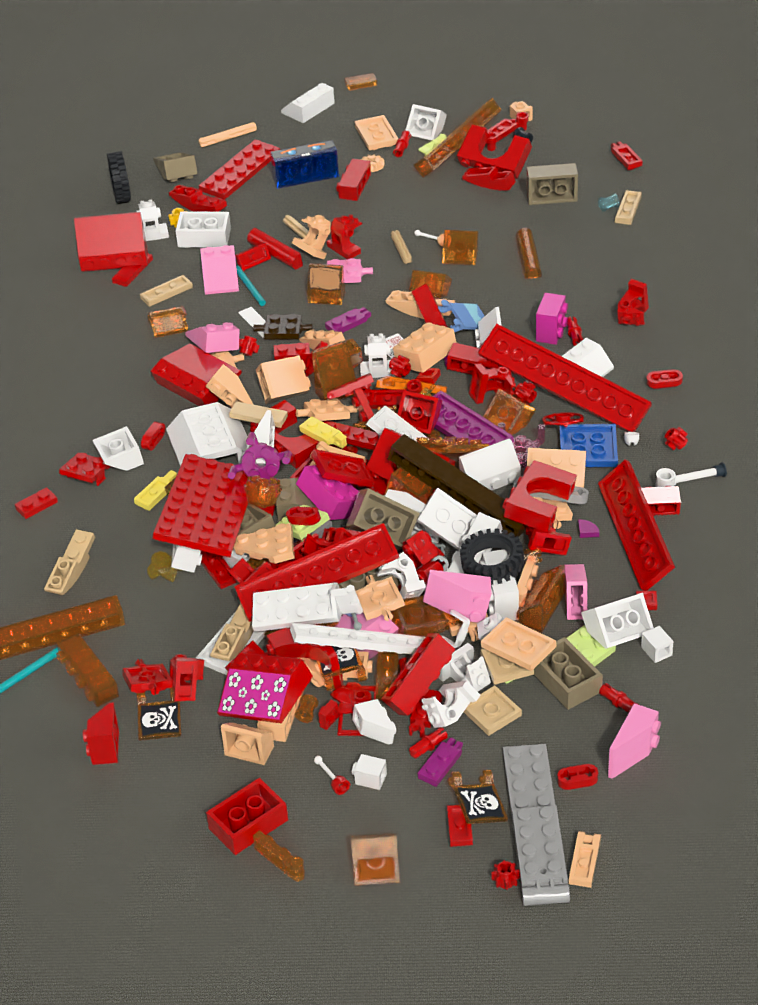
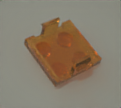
(168, 321)

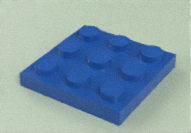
(595, 439)

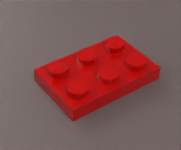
(342, 468)

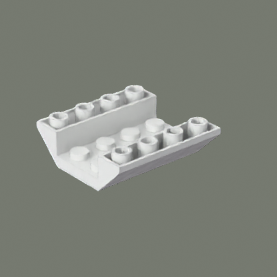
(207, 433)

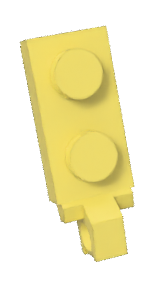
(323, 432)
(154, 491)

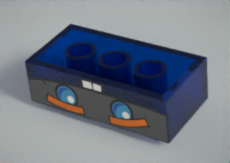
(304, 164)

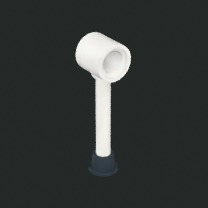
(667, 477)

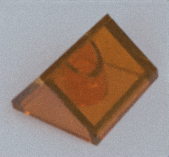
(460, 247)

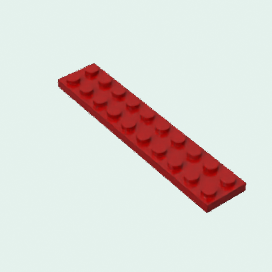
(565, 378)

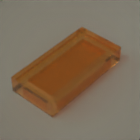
(360, 81)

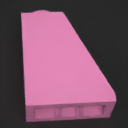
(575, 591)

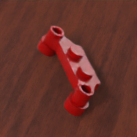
(504, 128)
(390, 396)

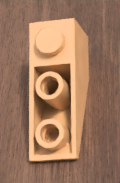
(315, 337)
(228, 387)

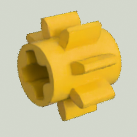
(173, 218)

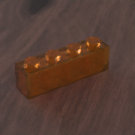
(87, 670)

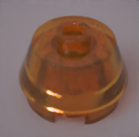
(262, 491)

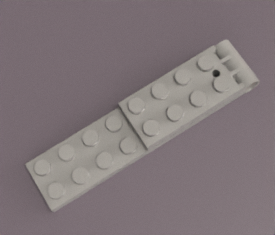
(535, 825)

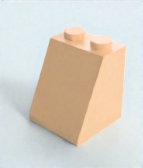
(282, 379)

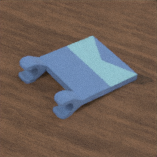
(466, 315)

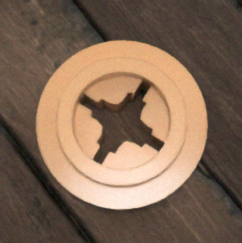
(377, 162)

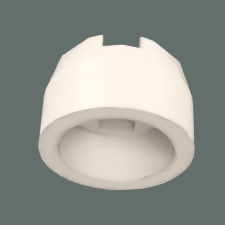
(631, 437)

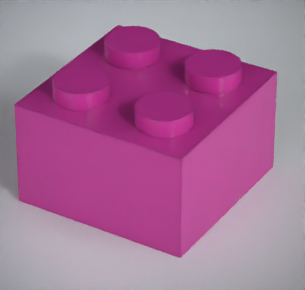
(551, 318)

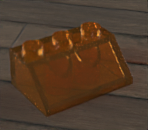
(543, 599)

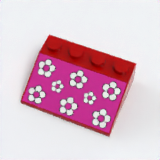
(263, 687)

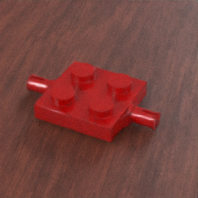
(147, 677)

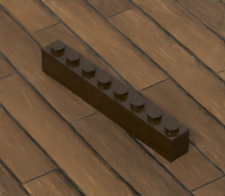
(451, 480)

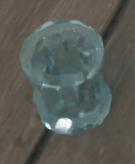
(608, 202)

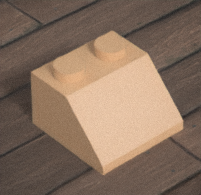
(247, 742)

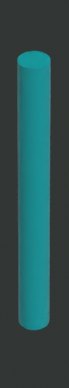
(250, 286)
(28, 670)

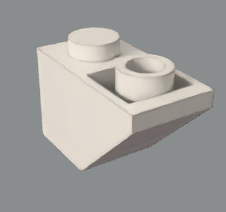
(373, 721)

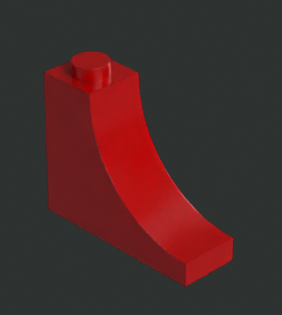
(282, 644)

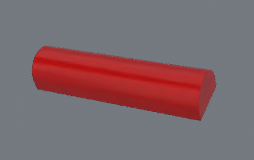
(276, 248)

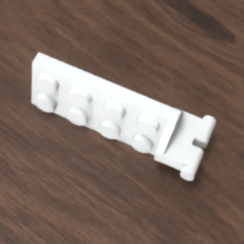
(303, 605)

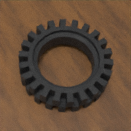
(119, 176)
(492, 540)

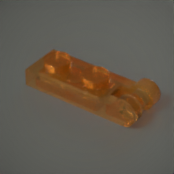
(279, 856)

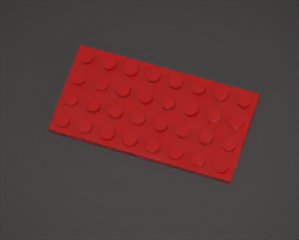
(204, 507)

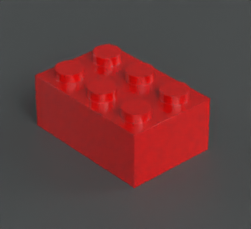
(245, 814)

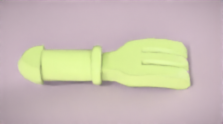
(427, 147)

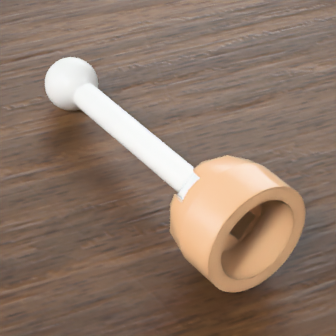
(440, 240)

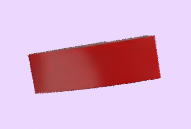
(490, 178)

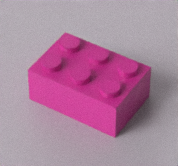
(327, 495)

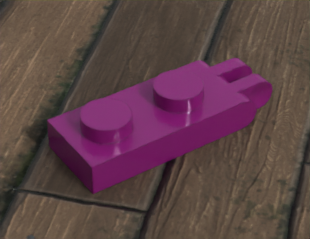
(348, 320)
(440, 762)

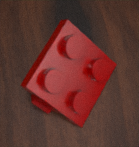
(85, 468)

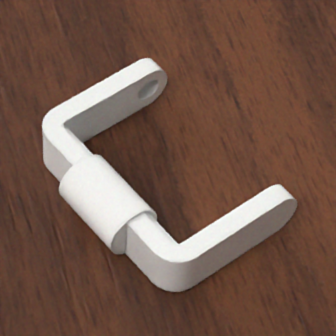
(462, 632)

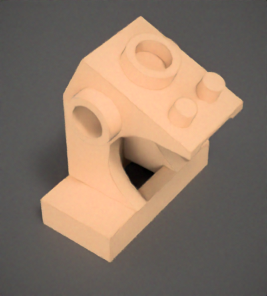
(313, 246)

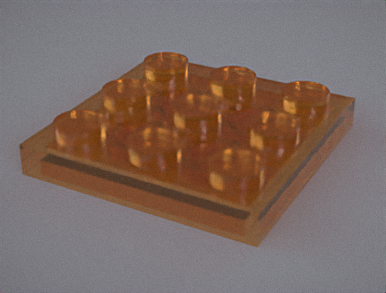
(451, 445)

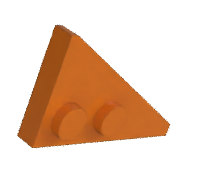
(400, 383)

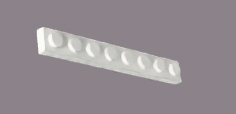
(355, 638)

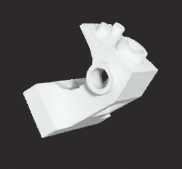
(151, 213)
(376, 349)
(409, 579)
(465, 670)
(454, 706)

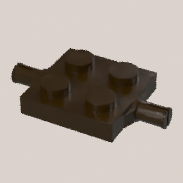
(283, 327)

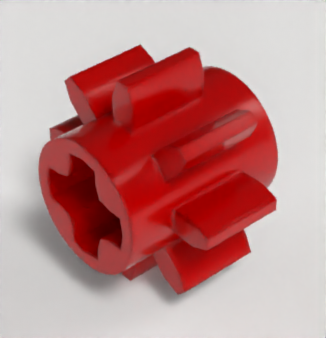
(248, 346)
(400, 366)
(526, 392)
(676, 438)
(505, 875)

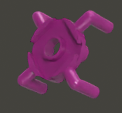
(260, 450)

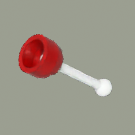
(336, 780)

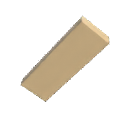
(628, 207)
(166, 290)
(255, 413)

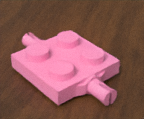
(352, 269)

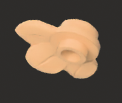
(317, 678)

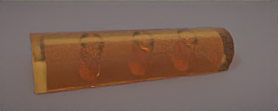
(528, 253)

